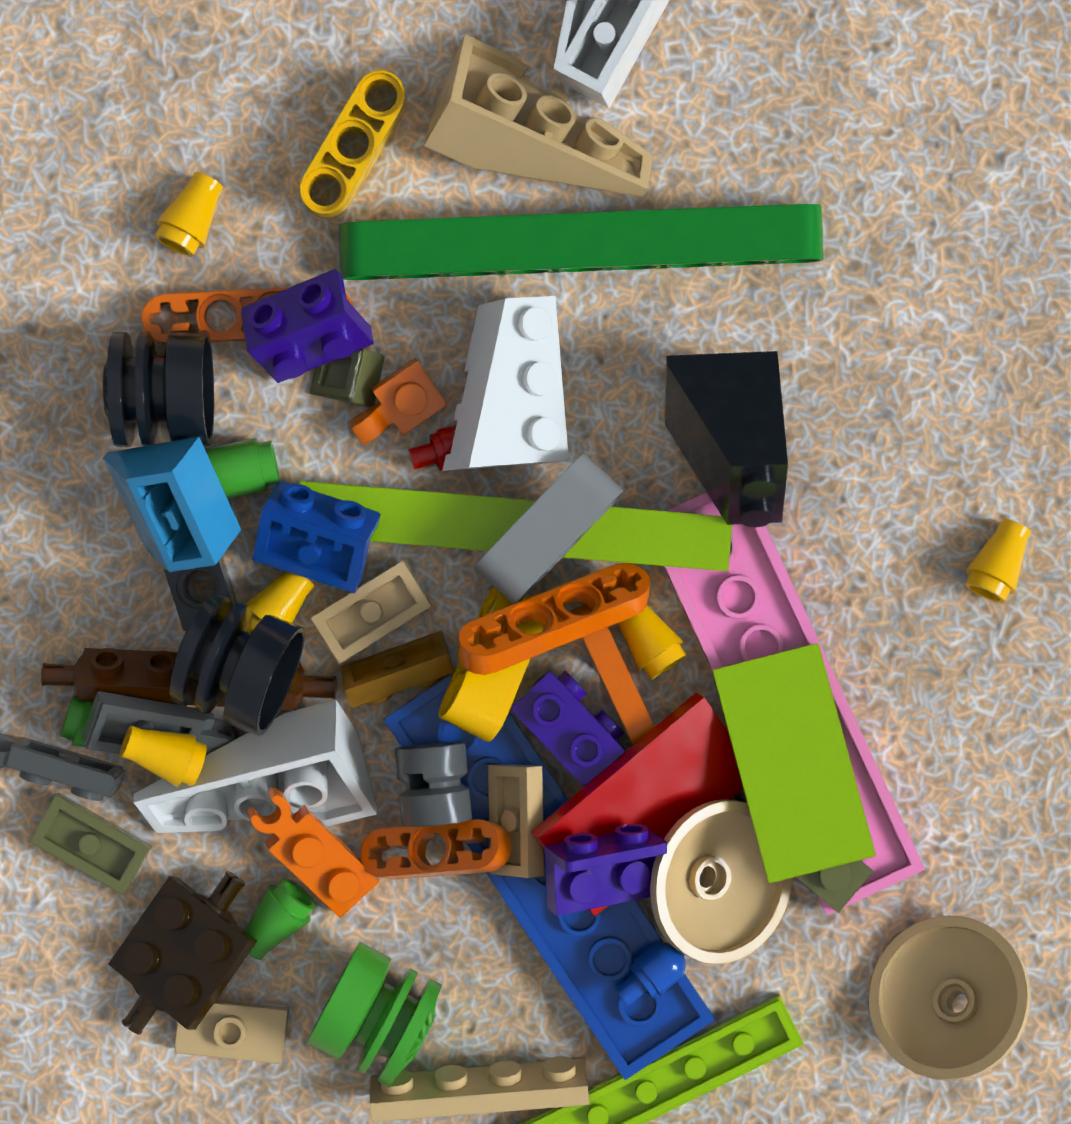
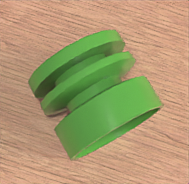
(375, 1014)

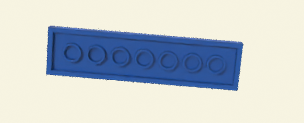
(581, 950)

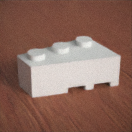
(602, 43)
(512, 389)

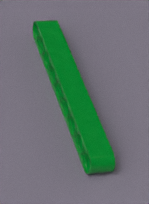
(581, 242)

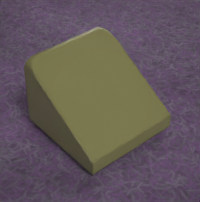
(349, 378)

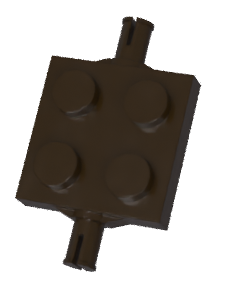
(182, 952)

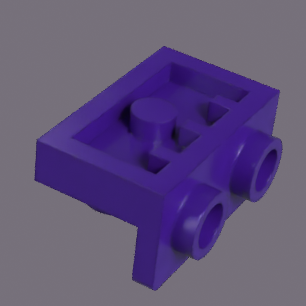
(601, 869)

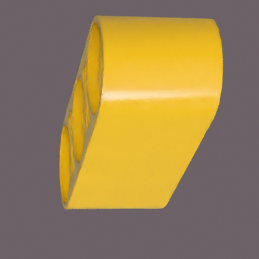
(354, 118)
(483, 701)

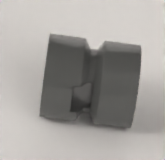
(433, 784)

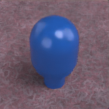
(652, 973)

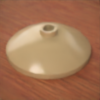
(733, 903)
(916, 990)

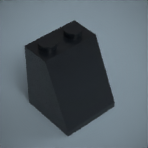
(731, 430)

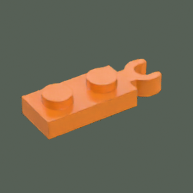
(314, 854)

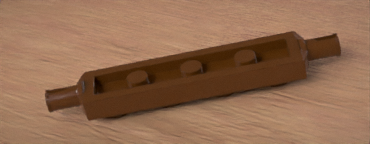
(149, 677)

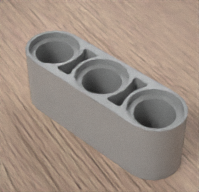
(549, 529)

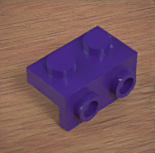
(304, 327)
(567, 728)

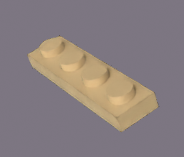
(481, 1089)

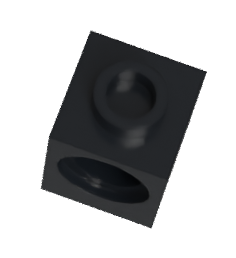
(186, 605)

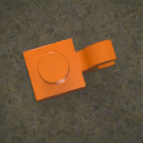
(404, 398)

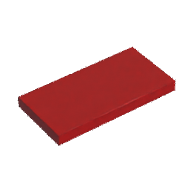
(655, 781)

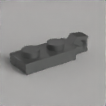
(115, 713)
(43, 763)

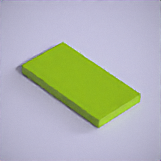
(793, 763)

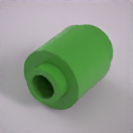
(244, 466)

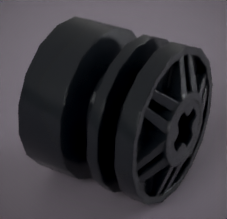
(159, 388)
(226, 659)

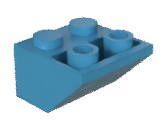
(175, 502)

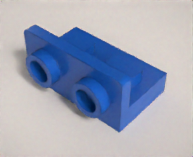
(315, 535)

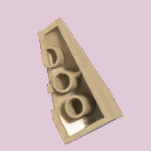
(512, 127)

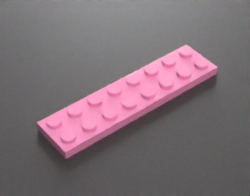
(759, 614)

